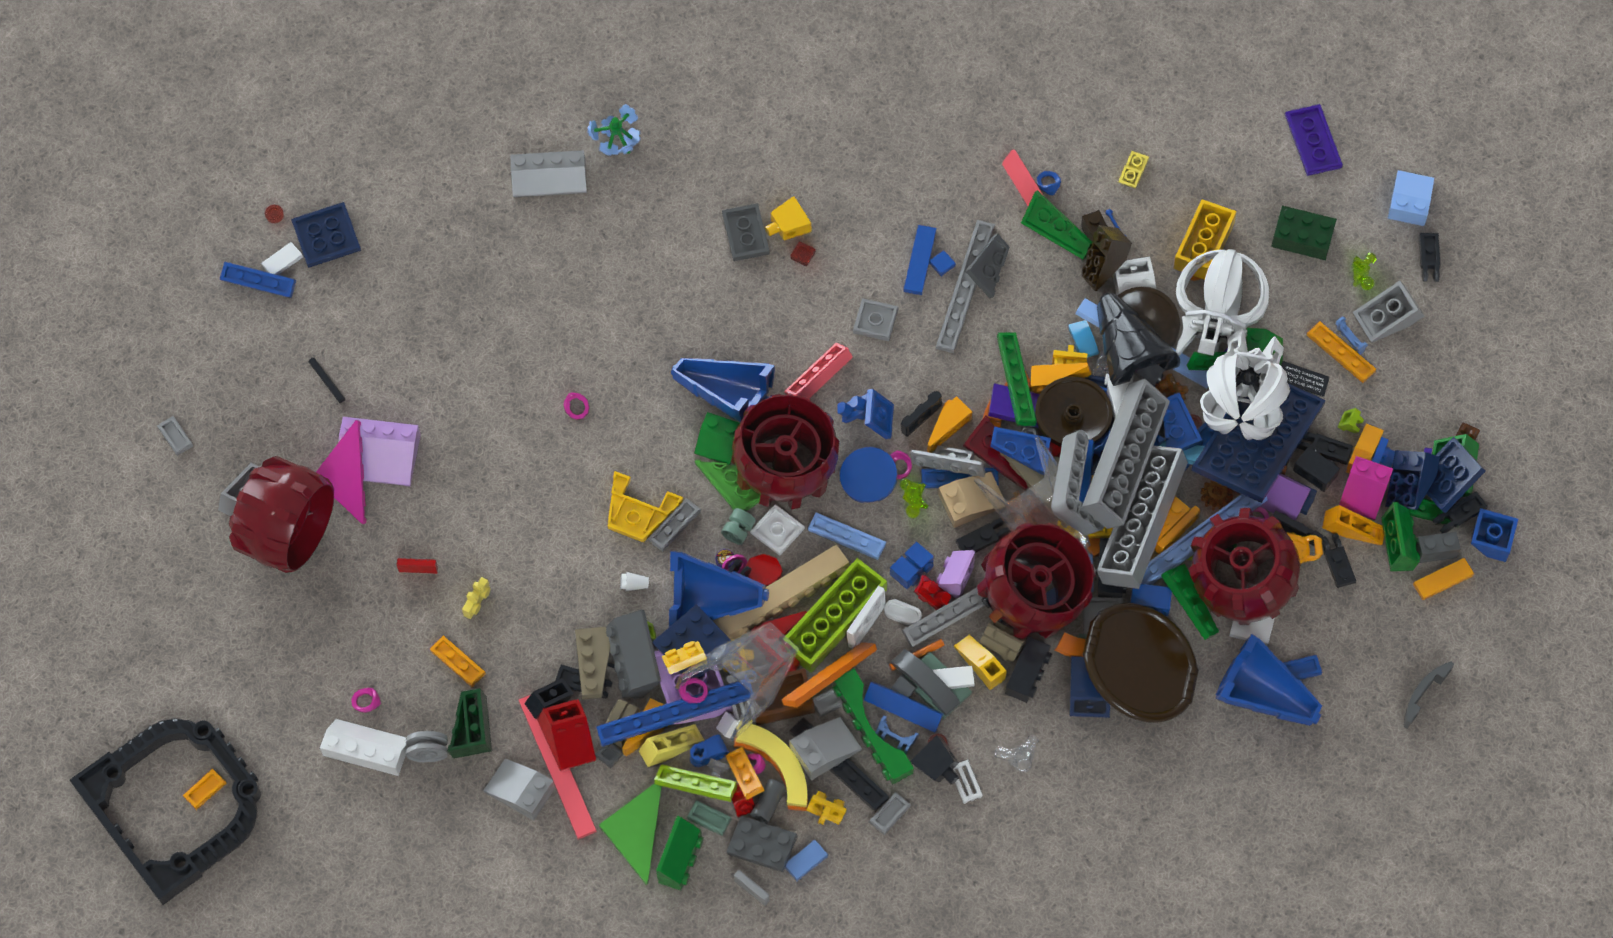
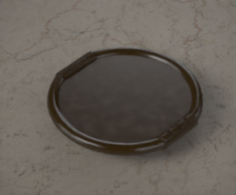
(1140, 662)

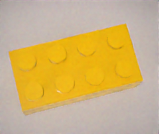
(1205, 233)

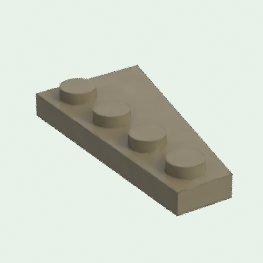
(593, 659)

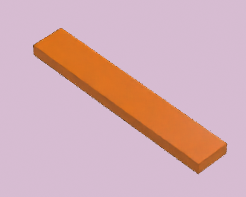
(829, 674)

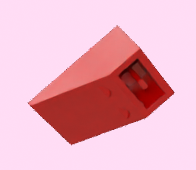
(567, 734)

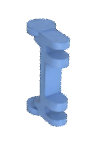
(1345, 331)
(908, 741)

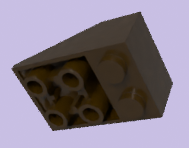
(1105, 256)

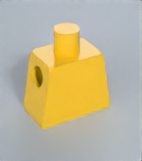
(789, 220)

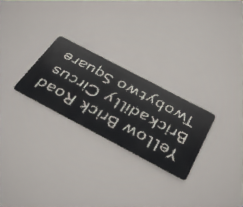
(1306, 379)

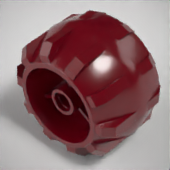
(790, 421)
(281, 514)
(1057, 559)
(1248, 603)

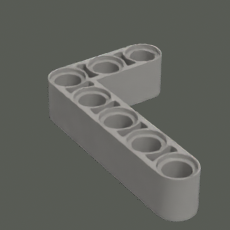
(1068, 485)

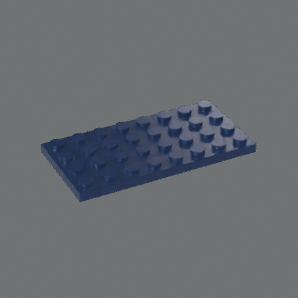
(1256, 464)

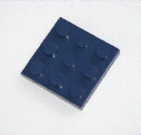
(326, 234)
(1455, 475)
(694, 627)

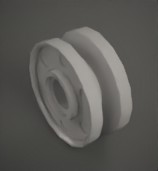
(426, 746)

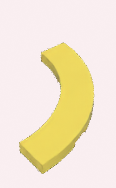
(783, 758)

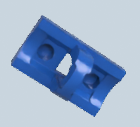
(847, 409)

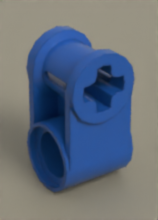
(709, 749)

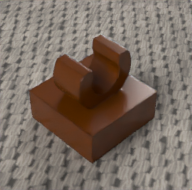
(1469, 430)

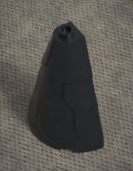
(1130, 341)

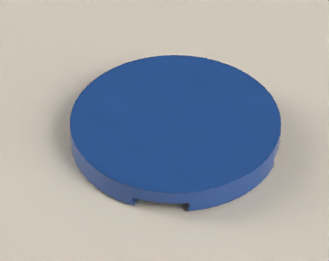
(868, 475)

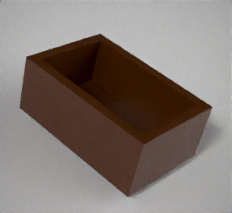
(777, 710)

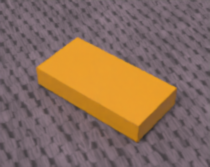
(204, 789)

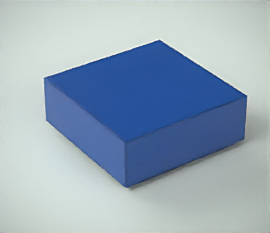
(942, 263)

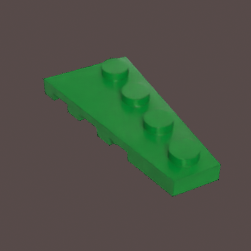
(1052, 224)

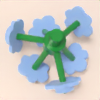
(613, 126)

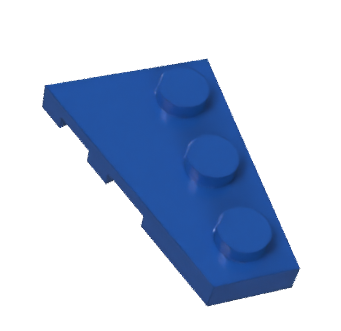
(1179, 425)
(1019, 447)

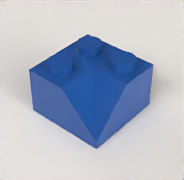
(1494, 534)

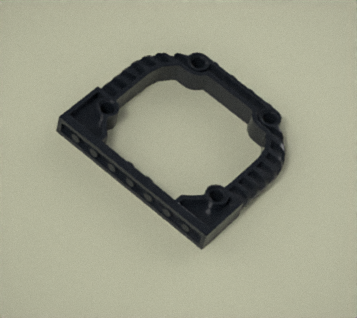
(165, 877)

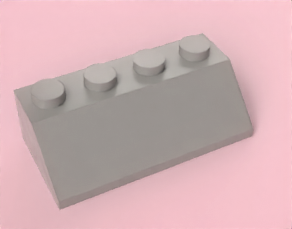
(548, 173)

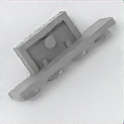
(949, 459)

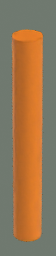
(925, 650)

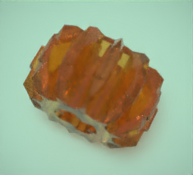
(1211, 493)

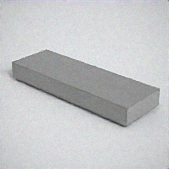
(674, 524)

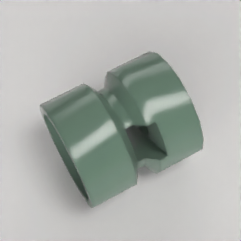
(739, 525)

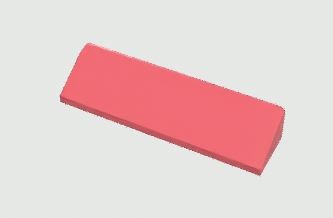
(1020, 176)
(820, 372)

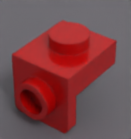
(741, 804)

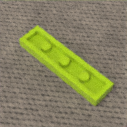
(695, 783)

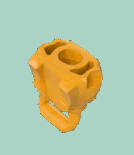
(1303, 547)

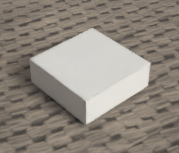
(727, 724)

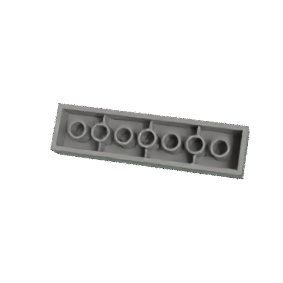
(1126, 454)
(1134, 542)

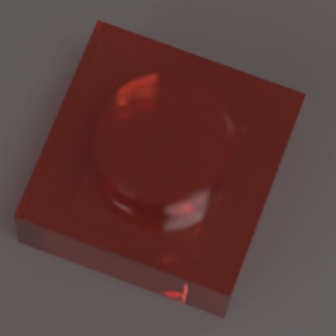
(803, 253)

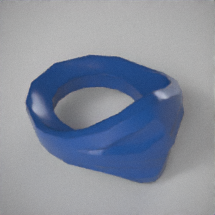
(1049, 189)
(1099, 446)

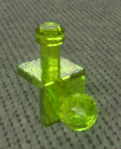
(1361, 271)
(913, 496)

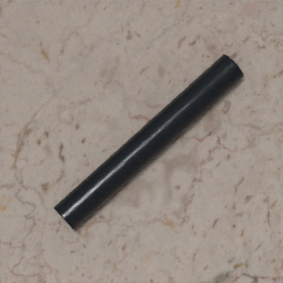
(327, 381)

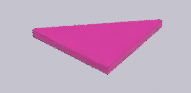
(346, 472)

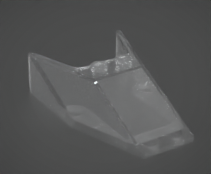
(1035, 503)
(758, 662)

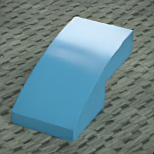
(1083, 338)

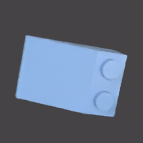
(1411, 198)

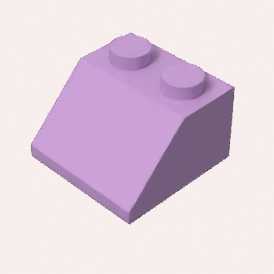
(956, 572)

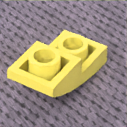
(1133, 169)

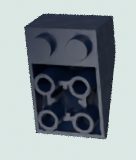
(1411, 478)
(1084, 697)

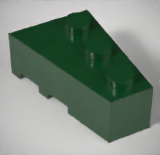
(471, 726)

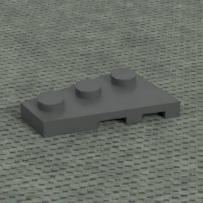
(987, 265)

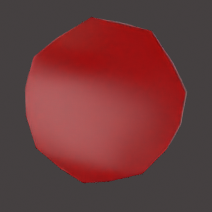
(764, 569)

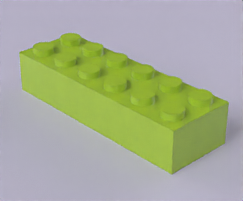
(833, 614)

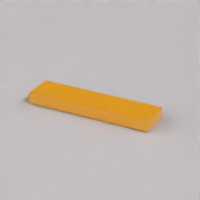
(1341, 352)

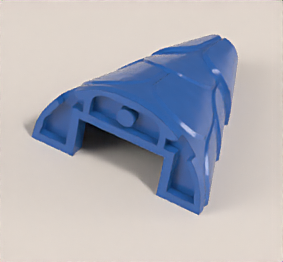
(725, 384)
(712, 589)
(1266, 686)

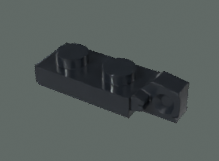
(1292, 526)

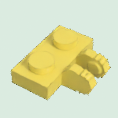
(474, 598)

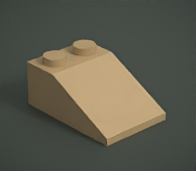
(965, 500)

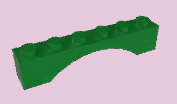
(892, 760)

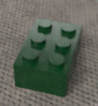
(1303, 232)

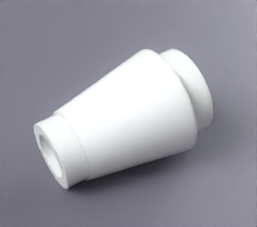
(633, 582)

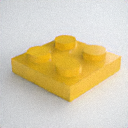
(684, 657)

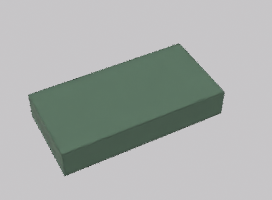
(709, 818)

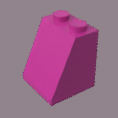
(1365, 487)

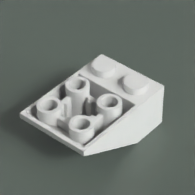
(1134, 274)

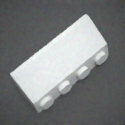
(364, 746)

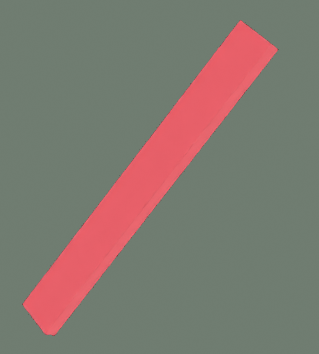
(562, 780)

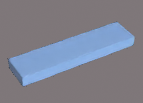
(846, 536)

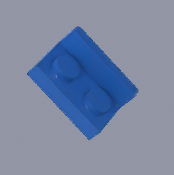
(1384, 454)

